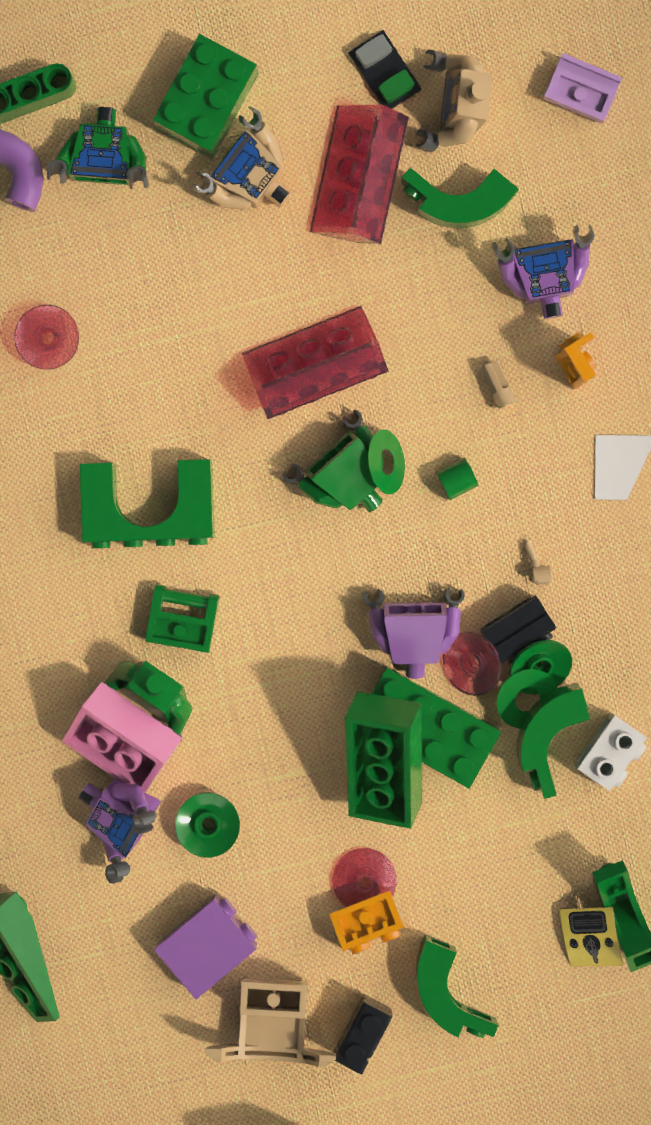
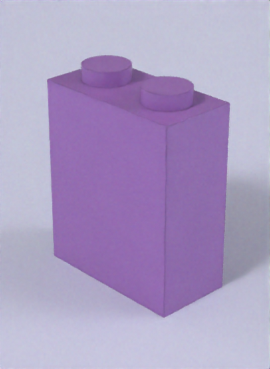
(207, 945)

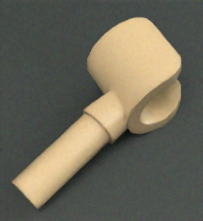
(542, 574)

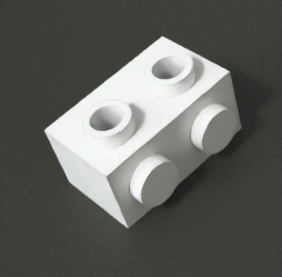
(611, 752)

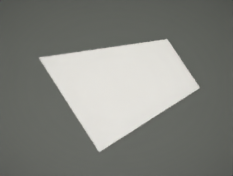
(618, 464)

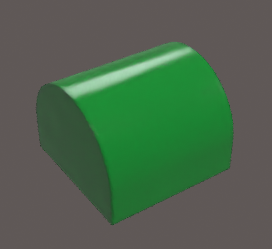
(457, 478)

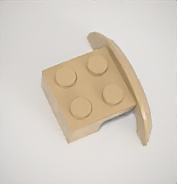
(272, 1025)

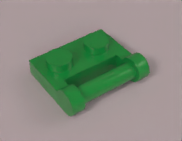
(179, 629)

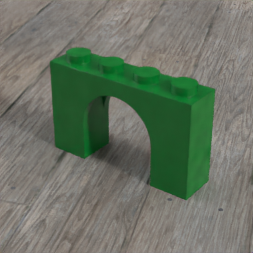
(106, 523)

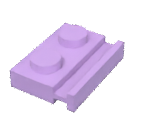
(582, 88)

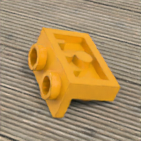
(575, 364)
(366, 922)

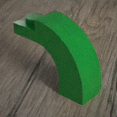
(460, 210)
(543, 721)
(632, 931)
(432, 974)

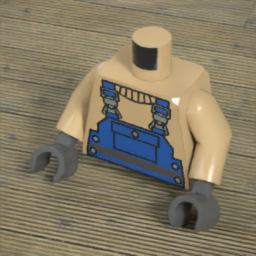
(464, 100)
(248, 170)

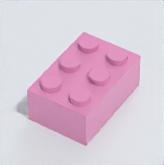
(121, 738)

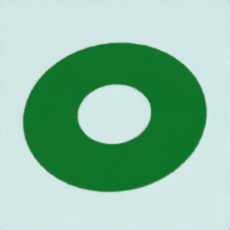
(386, 483)
(506, 697)

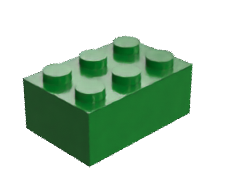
(206, 96)

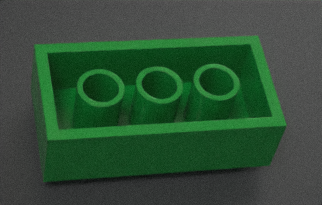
(451, 736)
(384, 759)

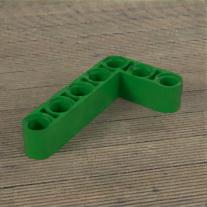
(45, 95)

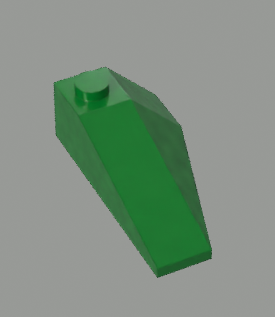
(23, 959)

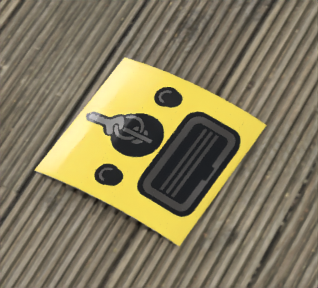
(591, 937)

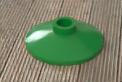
(545, 656)
(203, 841)

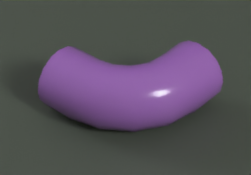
(24, 170)

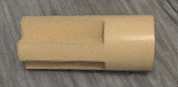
(498, 384)

